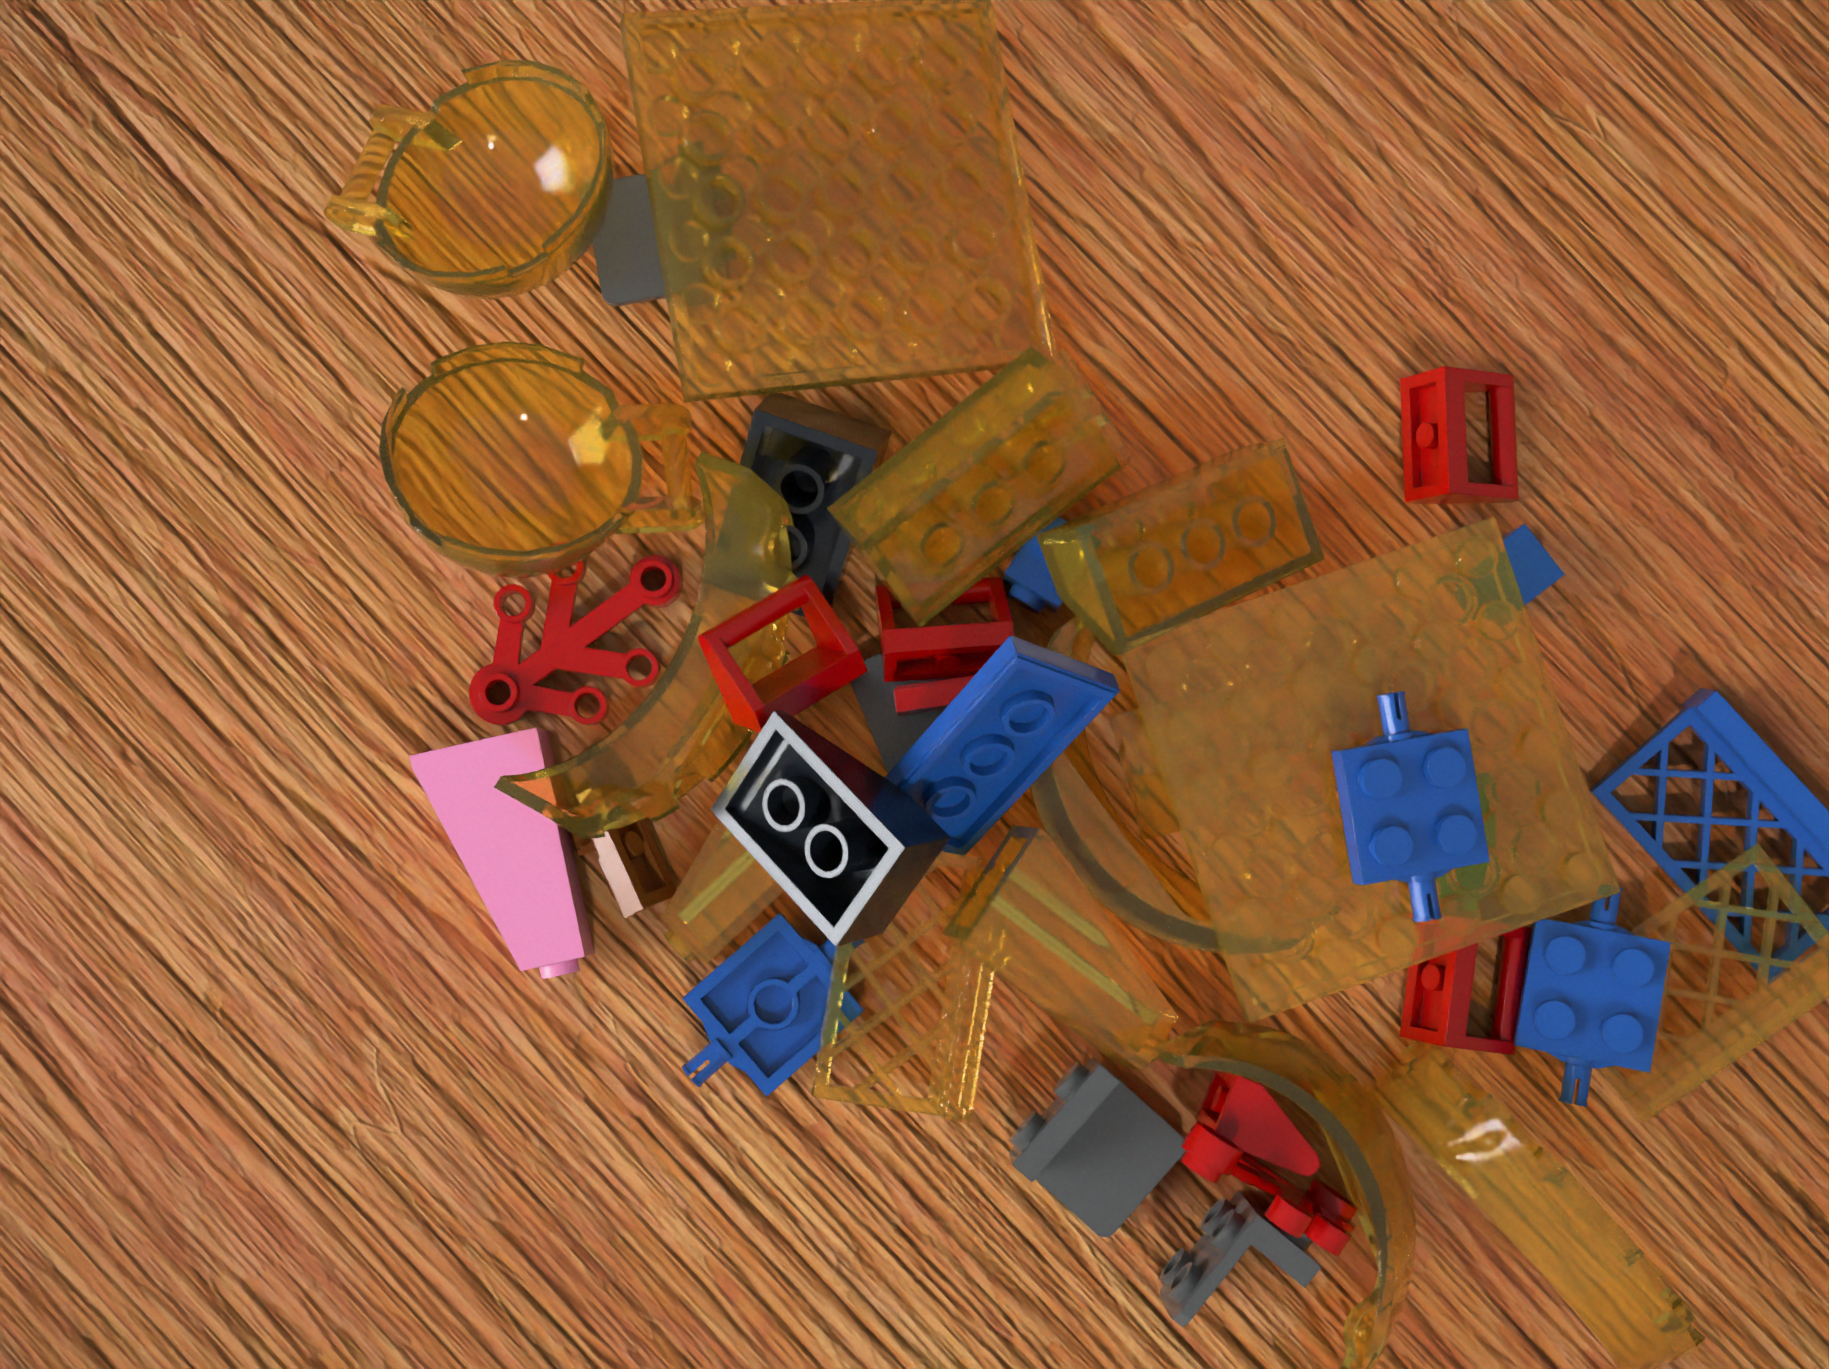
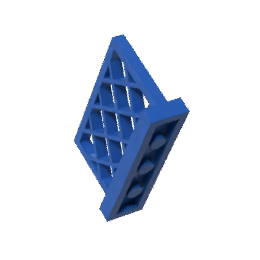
(1767, 783)

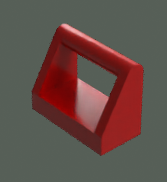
(1437, 441)
(944, 649)
(797, 683)
(1441, 995)
(1255, 1123)

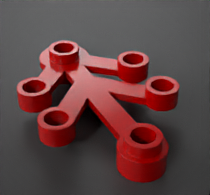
(566, 646)
(1317, 1212)

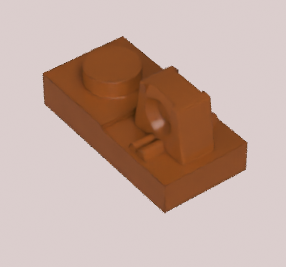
(632, 866)

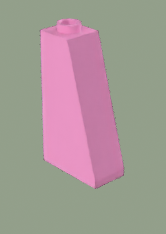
(511, 852)

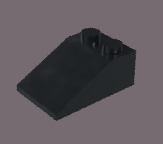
(811, 462)
(828, 829)

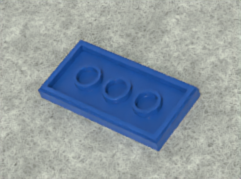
(1000, 737)

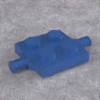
(1410, 806)
(1591, 996)
(766, 1006)

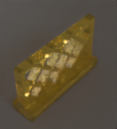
(1750, 1019)
(958, 1033)

